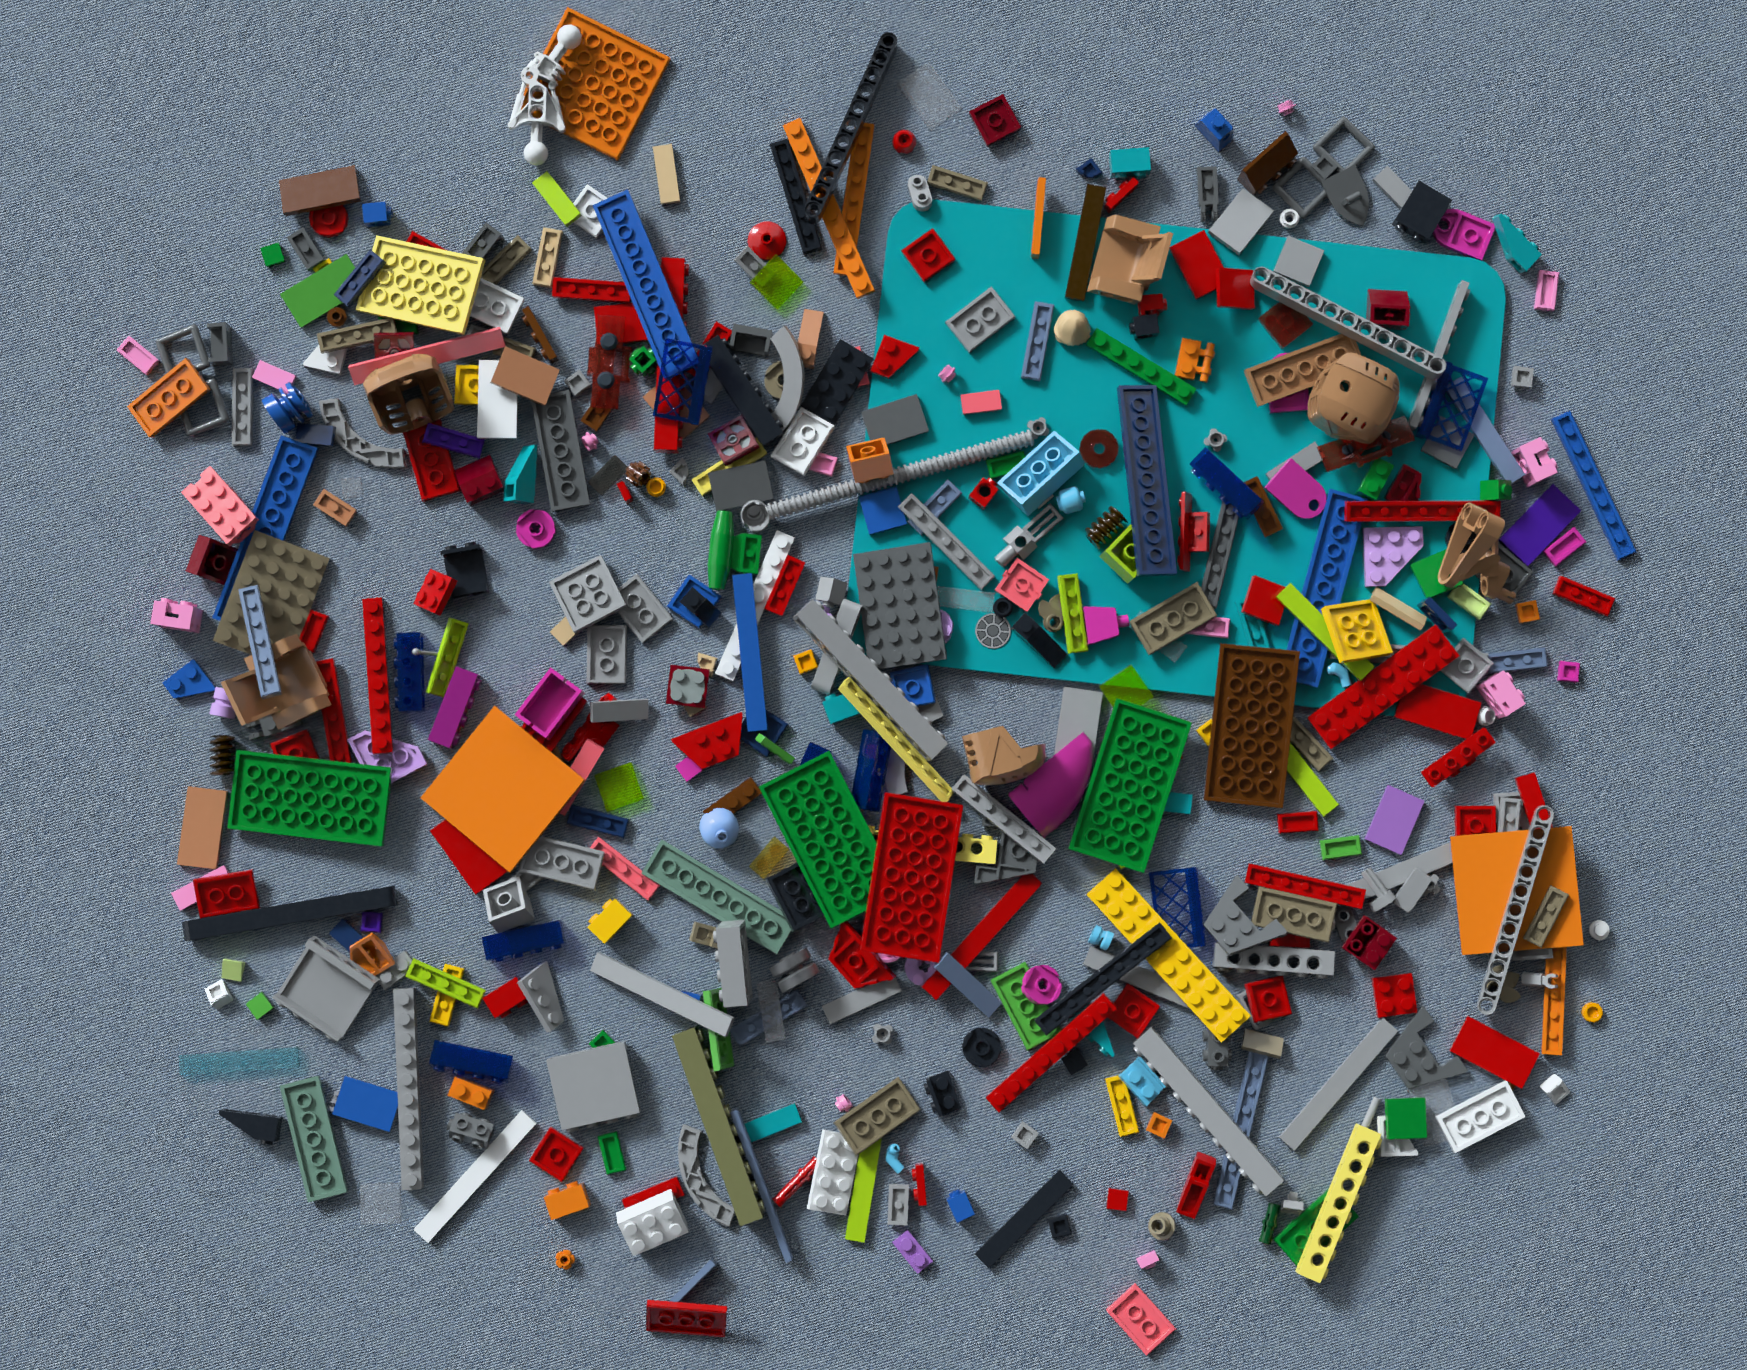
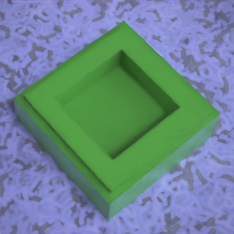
(259, 1005)

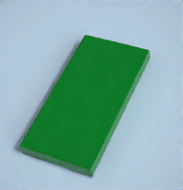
(1295, 1235)

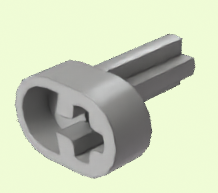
(1383, 896)

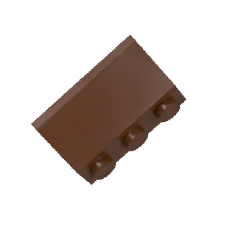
(1268, 165)

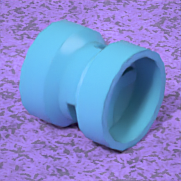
(1097, 934)

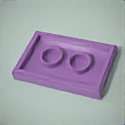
(1394, 820)

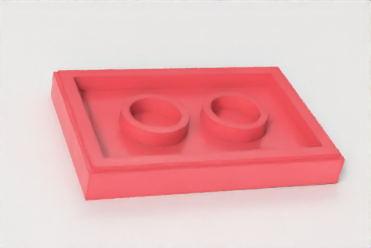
(1140, 1319)

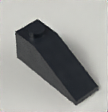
(1038, 640)
(257, 1125)

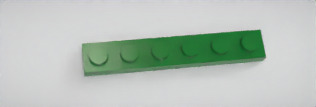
(1141, 367)

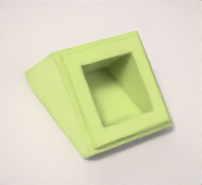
(232, 969)

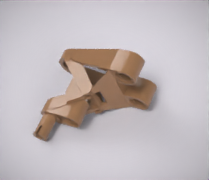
(1478, 556)

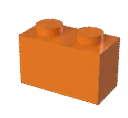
(471, 1092)
(566, 1200)

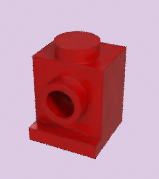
(1152, 304)

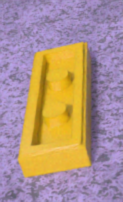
(444, 1004)
(1121, 1106)

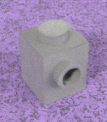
(831, 591)

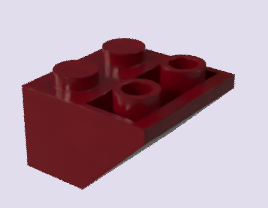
(1388, 309)
(1369, 943)

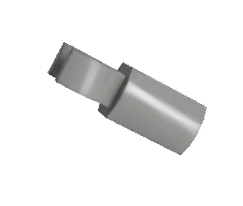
(1538, 980)

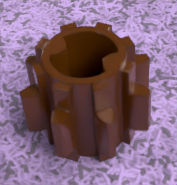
(638, 473)

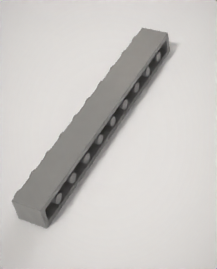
(874, 683)
(408, 1088)
(1208, 1111)

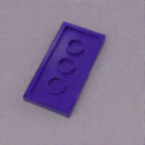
(1539, 525)

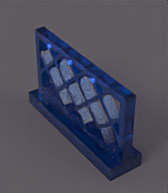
(700, 382)
(1438, 395)
(1194, 902)

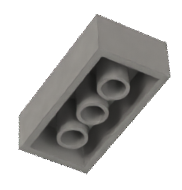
(733, 963)

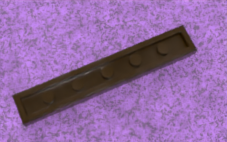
(1085, 242)

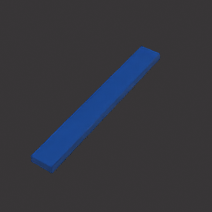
(1593, 485)
(749, 652)

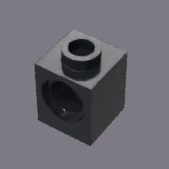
(1144, 326)

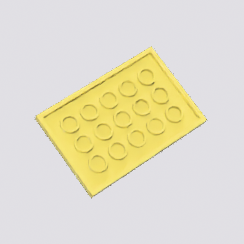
(422, 285)

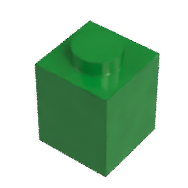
(1495, 490)

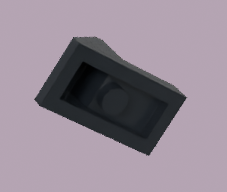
(700, 607)

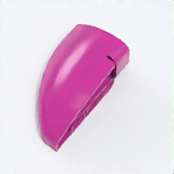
(1055, 786)

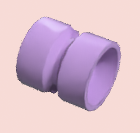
(222, 705)

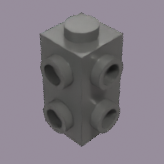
(1216, 1053)
(470, 1130)

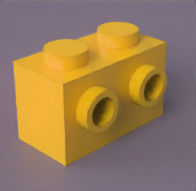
(609, 920)

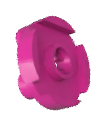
(524, 528)
(1051, 981)

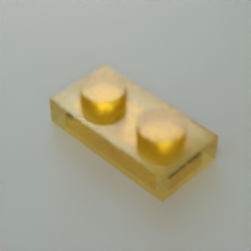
(769, 857)

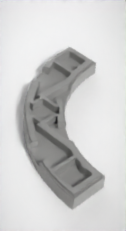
(793, 376)
(354, 444)
(895, 771)
(695, 1181)

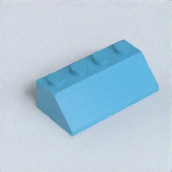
(1041, 473)

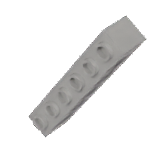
(1324, 959)

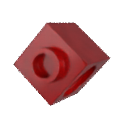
(982, 501)

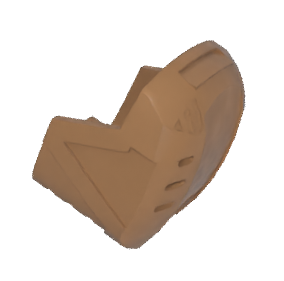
(385, 389)
(1367, 399)
(1000, 757)

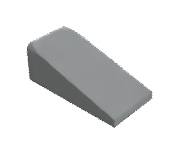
(1412, 890)

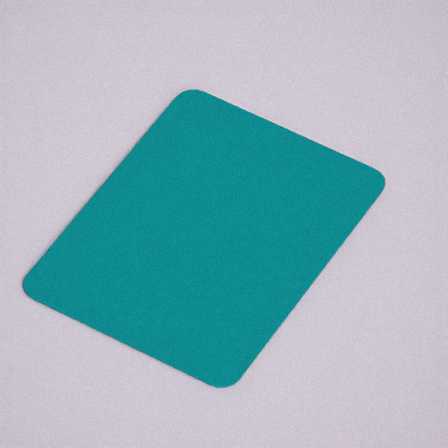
(1081, 396)

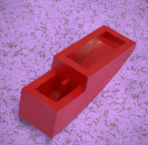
(1196, 1185)

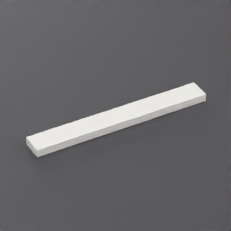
(475, 1176)

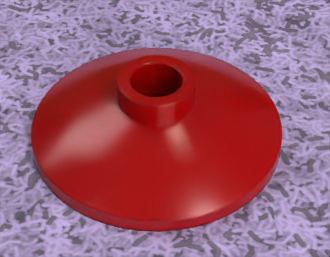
(763, 249)

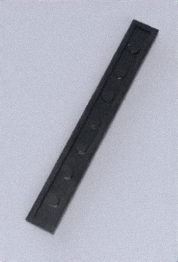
(1103, 979)

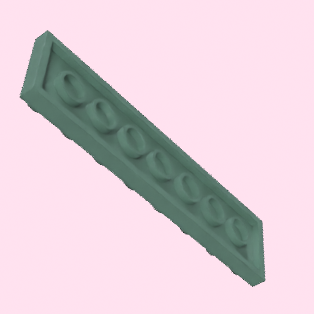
(717, 895)

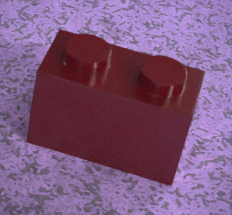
(479, 480)
(211, 559)

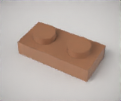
(335, 507)

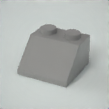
(508, 905)

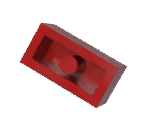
(505, 998)

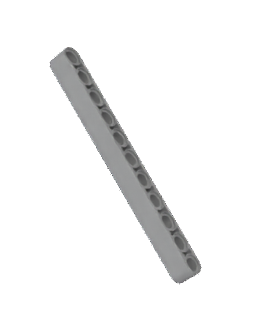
(1354, 331)
(1516, 920)

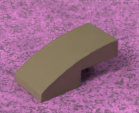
(703, 934)

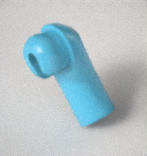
(1340, 671)
(892, 1157)

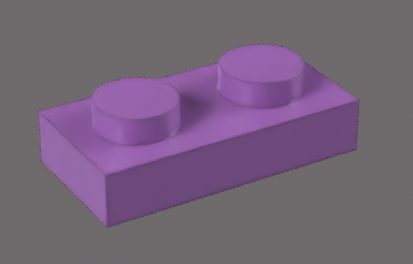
(912, 1251)

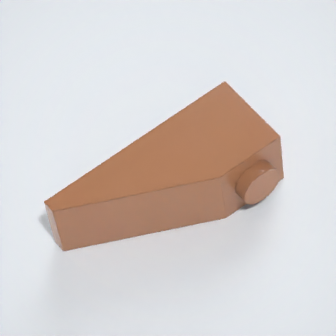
(809, 337)

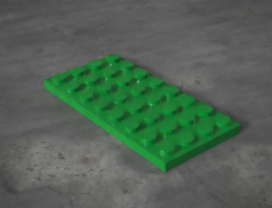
(1130, 785)
(310, 798)
(825, 835)

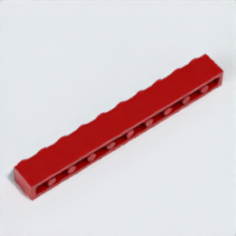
(667, 430)

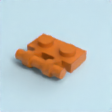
(1188, 360)

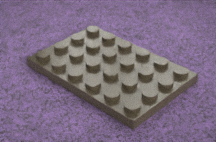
(287, 586)

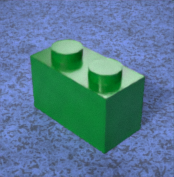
(1374, 479)

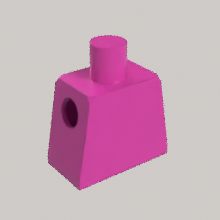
(1102, 623)

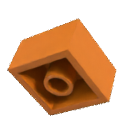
(870, 460)

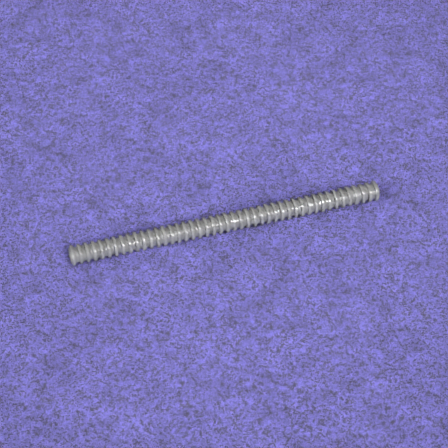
(902, 474)

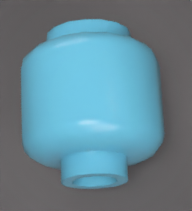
(1070, 500)

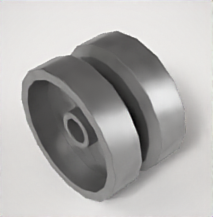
(794, 969)

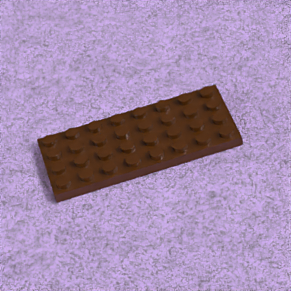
(1251, 725)

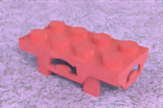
(221, 507)

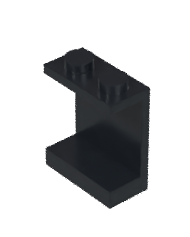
(1421, 212)
(468, 568)

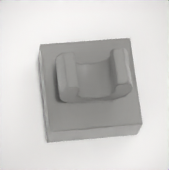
(1291, 1205)

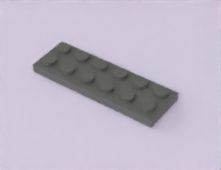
(561, 452)

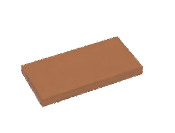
(202, 827)

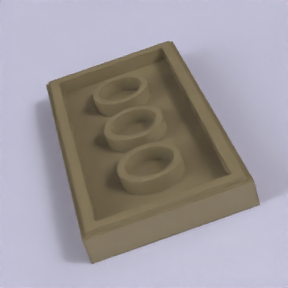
(1172, 618)
(1296, 913)
(876, 1116)

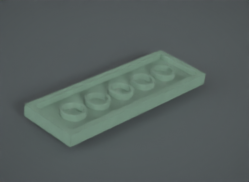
(313, 1138)

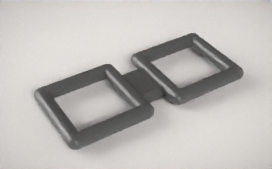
(1323, 166)
(212, 383)

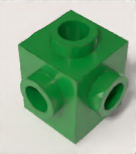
(640, 355)

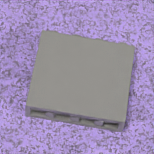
(326, 989)
(593, 1086)

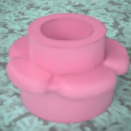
(1286, 107)
(947, 373)
(589, 441)
(843, 1103)

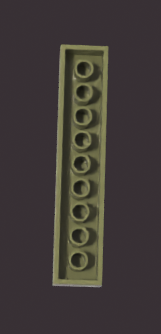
(718, 1125)

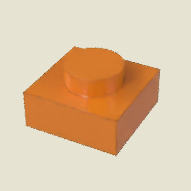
(1527, 611)
(1159, 1125)

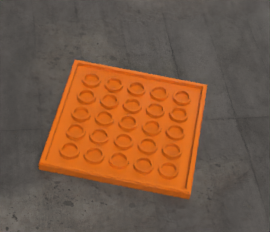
(604, 84)
(502, 789)
(1484, 877)

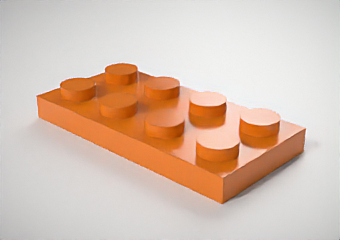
(168, 397)

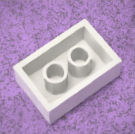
(652, 1222)

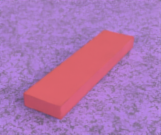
(583, 766)
(626, 870)

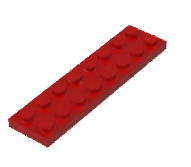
(1383, 686)

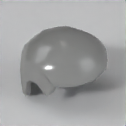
(755, 515)

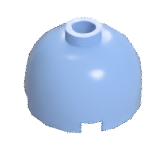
(719, 828)

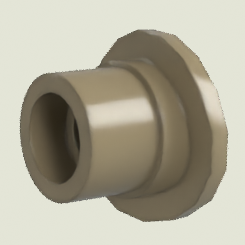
(1162, 1226)

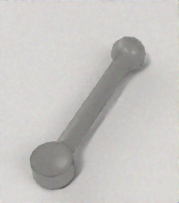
(416, 652)

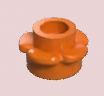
(565, 1264)

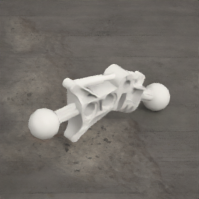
(547, 71)

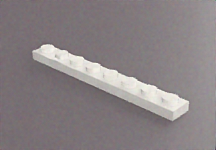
(762, 588)

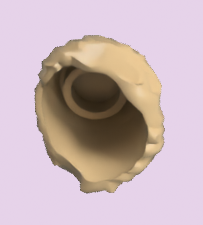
(1072, 328)

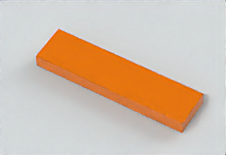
(1038, 216)

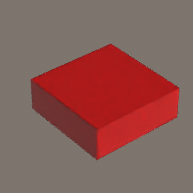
(625, 492)
(1117, 1199)

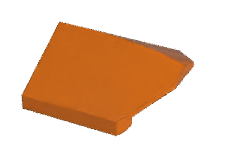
(371, 954)

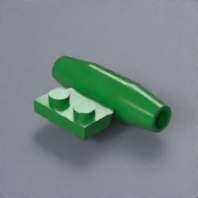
(730, 551)

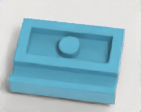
(1142, 1081)

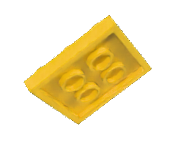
(1356, 631)

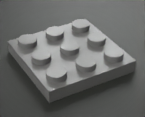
(587, 594)

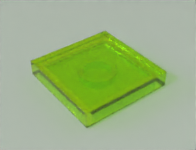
(776, 281)
(1126, 686)
(619, 787)

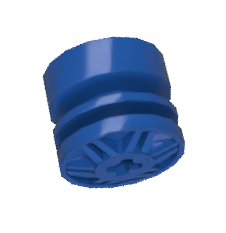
(287, 407)

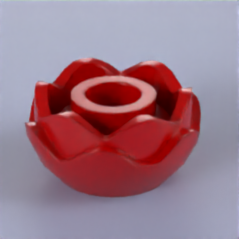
(906, 147)

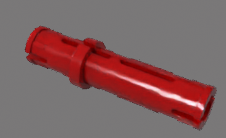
(796, 1182)

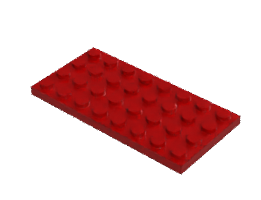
(911, 877)

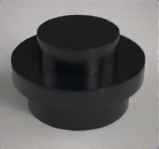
(1002, 607)

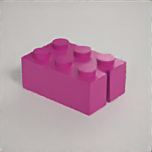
(549, 704)

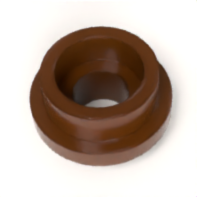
(341, 321)

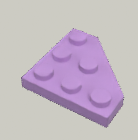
(1388, 551)
(403, 760)

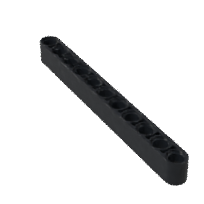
(850, 119)
(289, 913)

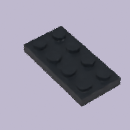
(837, 382)

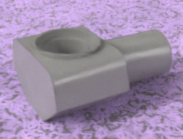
(1012, 550)

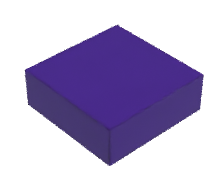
(371, 922)

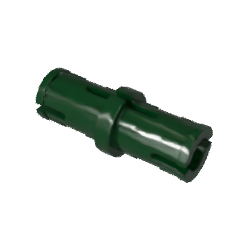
(1269, 1223)

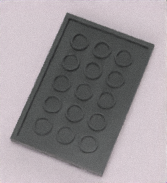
(900, 606)

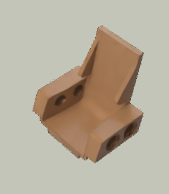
(1128, 259)
(300, 682)

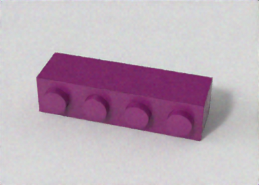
(454, 708)

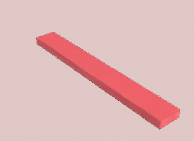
(442, 351)

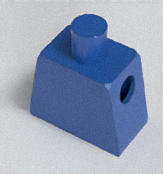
(1215, 129)

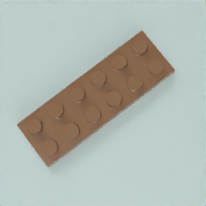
(1296, 369)

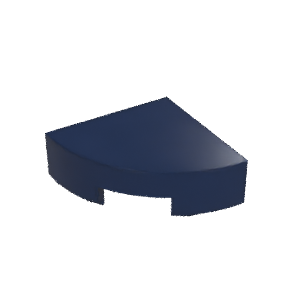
(1089, 169)

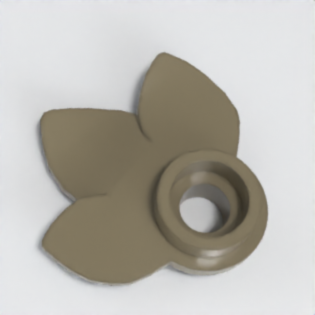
(1051, 610)
(1507, 993)

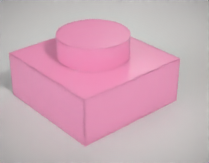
(1148, 1260)

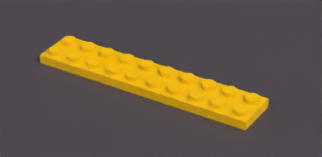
(1173, 960)

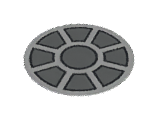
(992, 631)

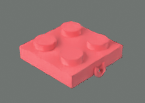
(1021, 585)

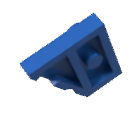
(189, 681)

